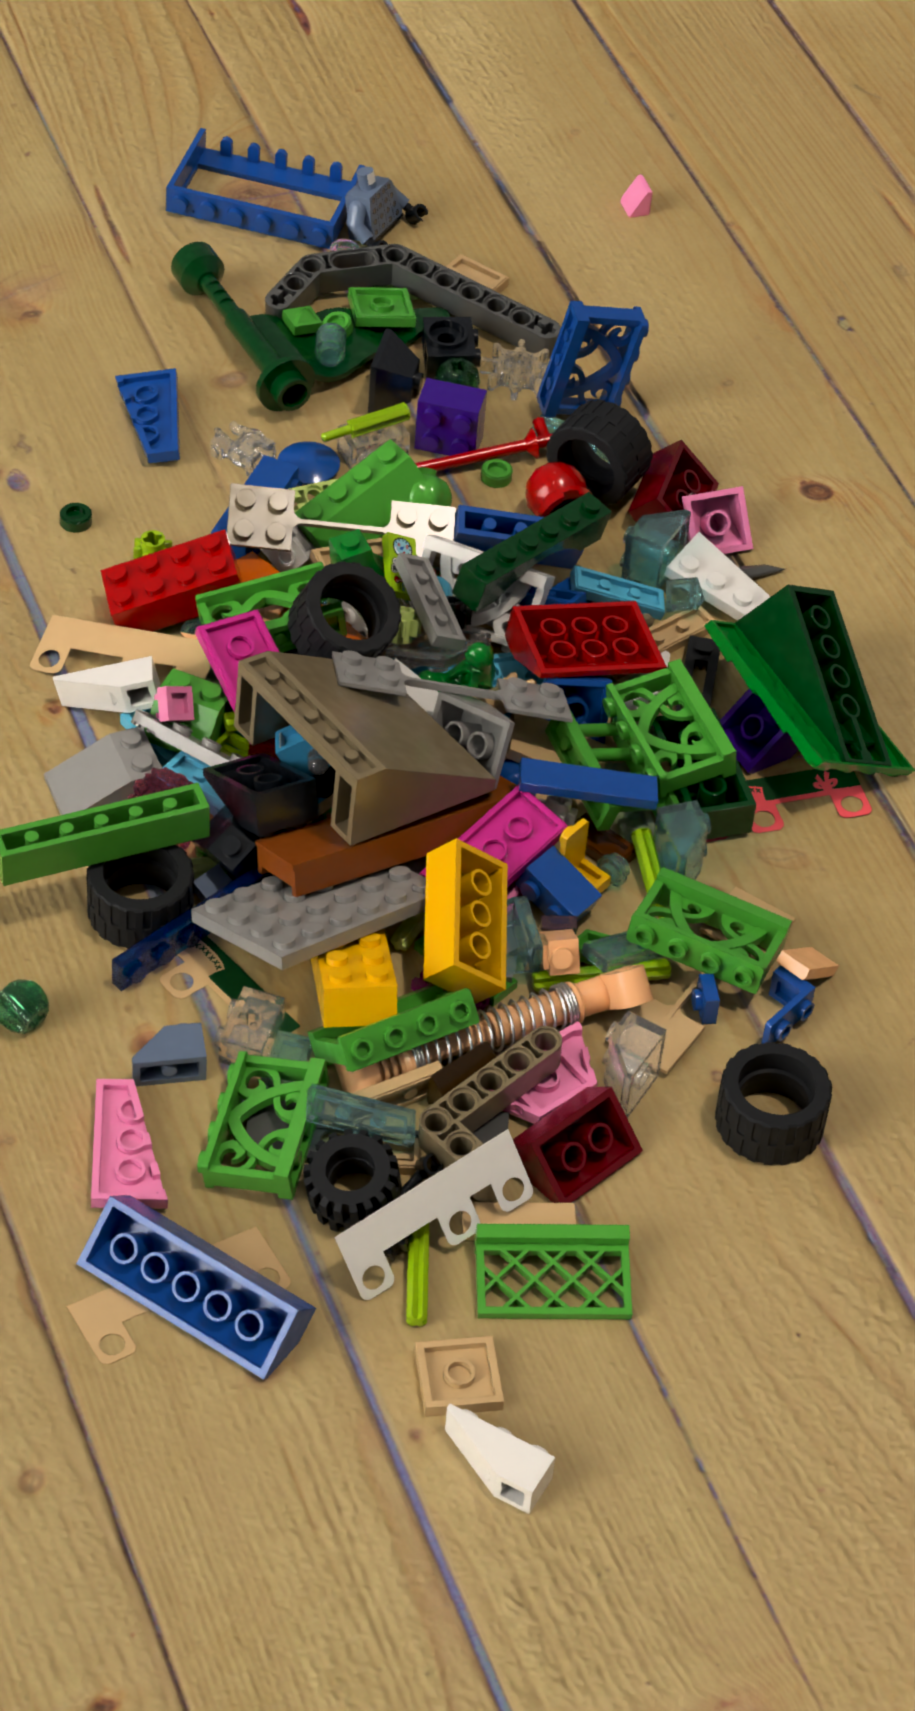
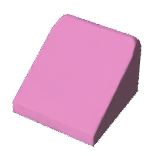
(637, 198)

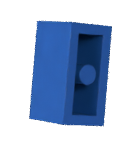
(557, 886)

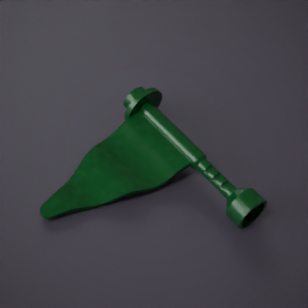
(284, 359)

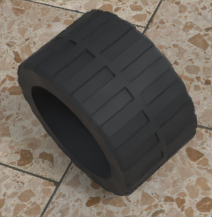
(616, 436)
(361, 589)
(131, 920)
(780, 1071)

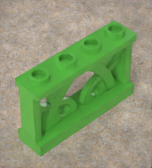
(266, 591)
(677, 688)
(695, 903)
(419, 1020)
(233, 1111)

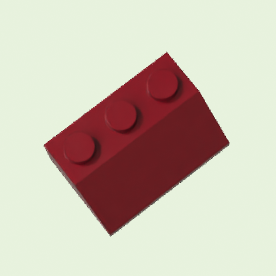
(671, 476)
(577, 1145)

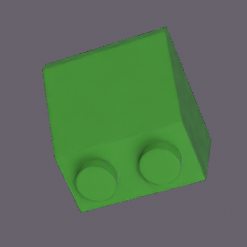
(209, 707)

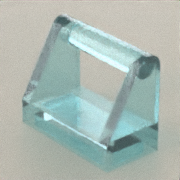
(528, 955)

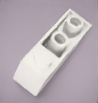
(111, 687)
(505, 1463)

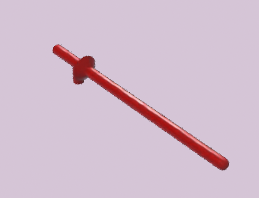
(529, 444)

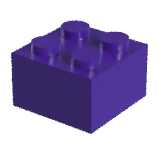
(449, 418)

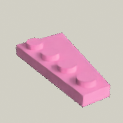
(123, 1148)

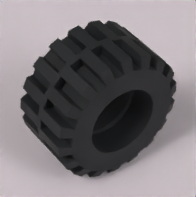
(348, 1155)

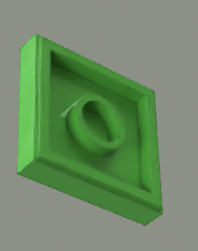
(381, 307)

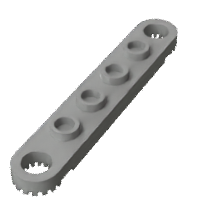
(181, 738)

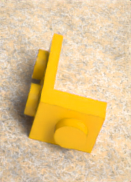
(573, 848)

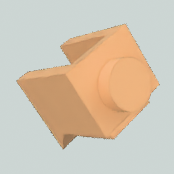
(560, 952)

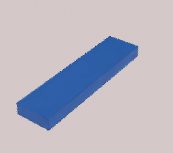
(588, 783)

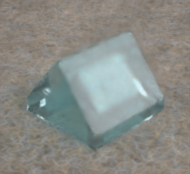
(683, 595)

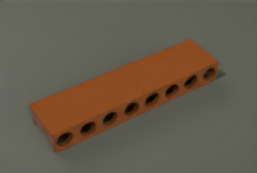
(320, 858)

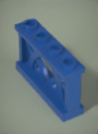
(557, 388)

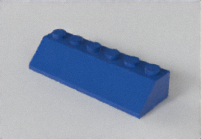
(195, 1285)

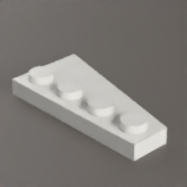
(720, 579)

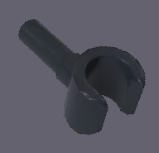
(421, 1173)

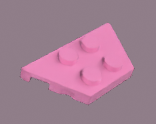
(567, 1081)

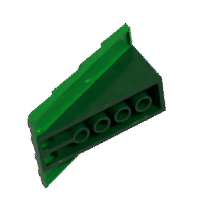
(808, 677)

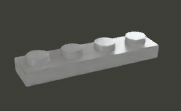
(430, 602)

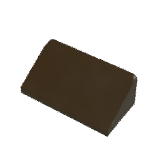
(458, 1071)

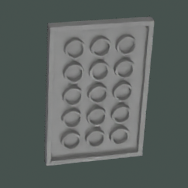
(293, 929)

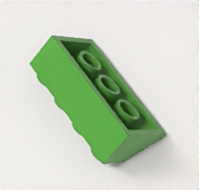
(363, 494)

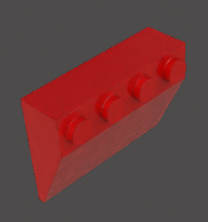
(582, 639)

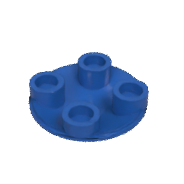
(314, 459)

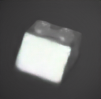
(632, 1058)

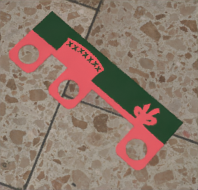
(801, 786)

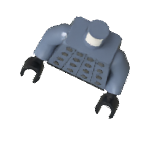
(375, 207)

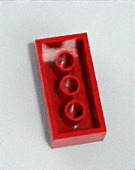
(163, 584)

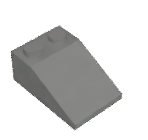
(476, 727)
(102, 771)

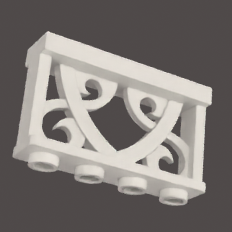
(455, 554)

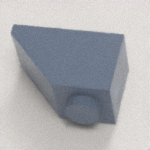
(171, 1056)

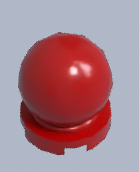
(553, 487)

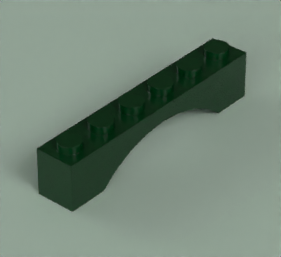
(495, 570)

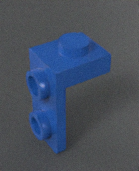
(797, 1001)

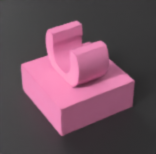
(175, 704)

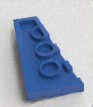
(154, 411)

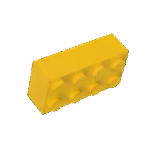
(465, 920)
(356, 982)

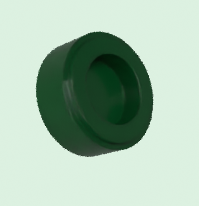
(75, 517)

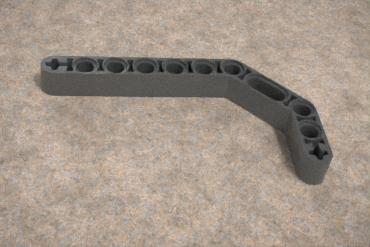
(424, 279)

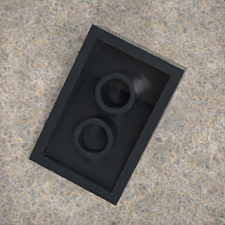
(265, 793)

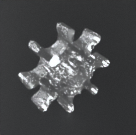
(515, 368)

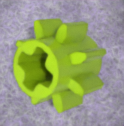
(150, 542)

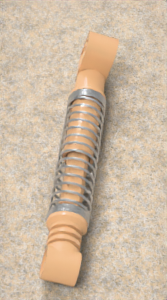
(560, 1006)

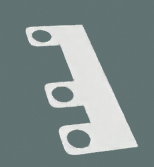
(432, 1199)

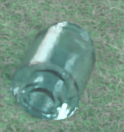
(330, 344)

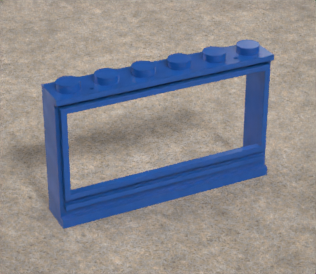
(253, 216)

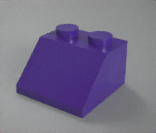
(756, 734)

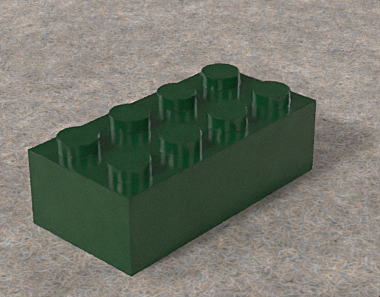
(723, 799)

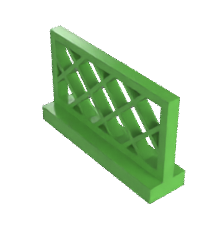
(549, 1241)

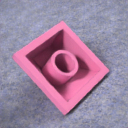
(720, 518)

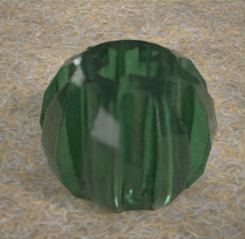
(458, 372)
(23, 1006)

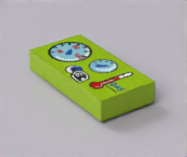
(392, 546)

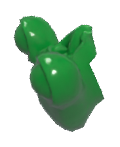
(474, 671)

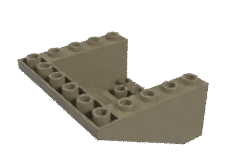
(384, 746)

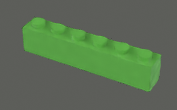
(103, 833)

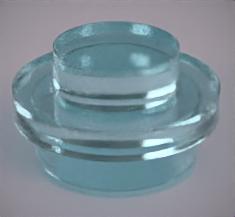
(616, 867)

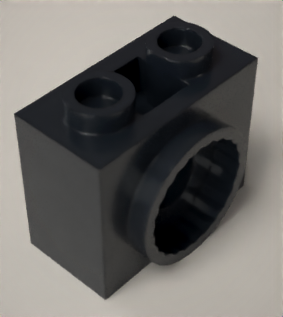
(447, 339)

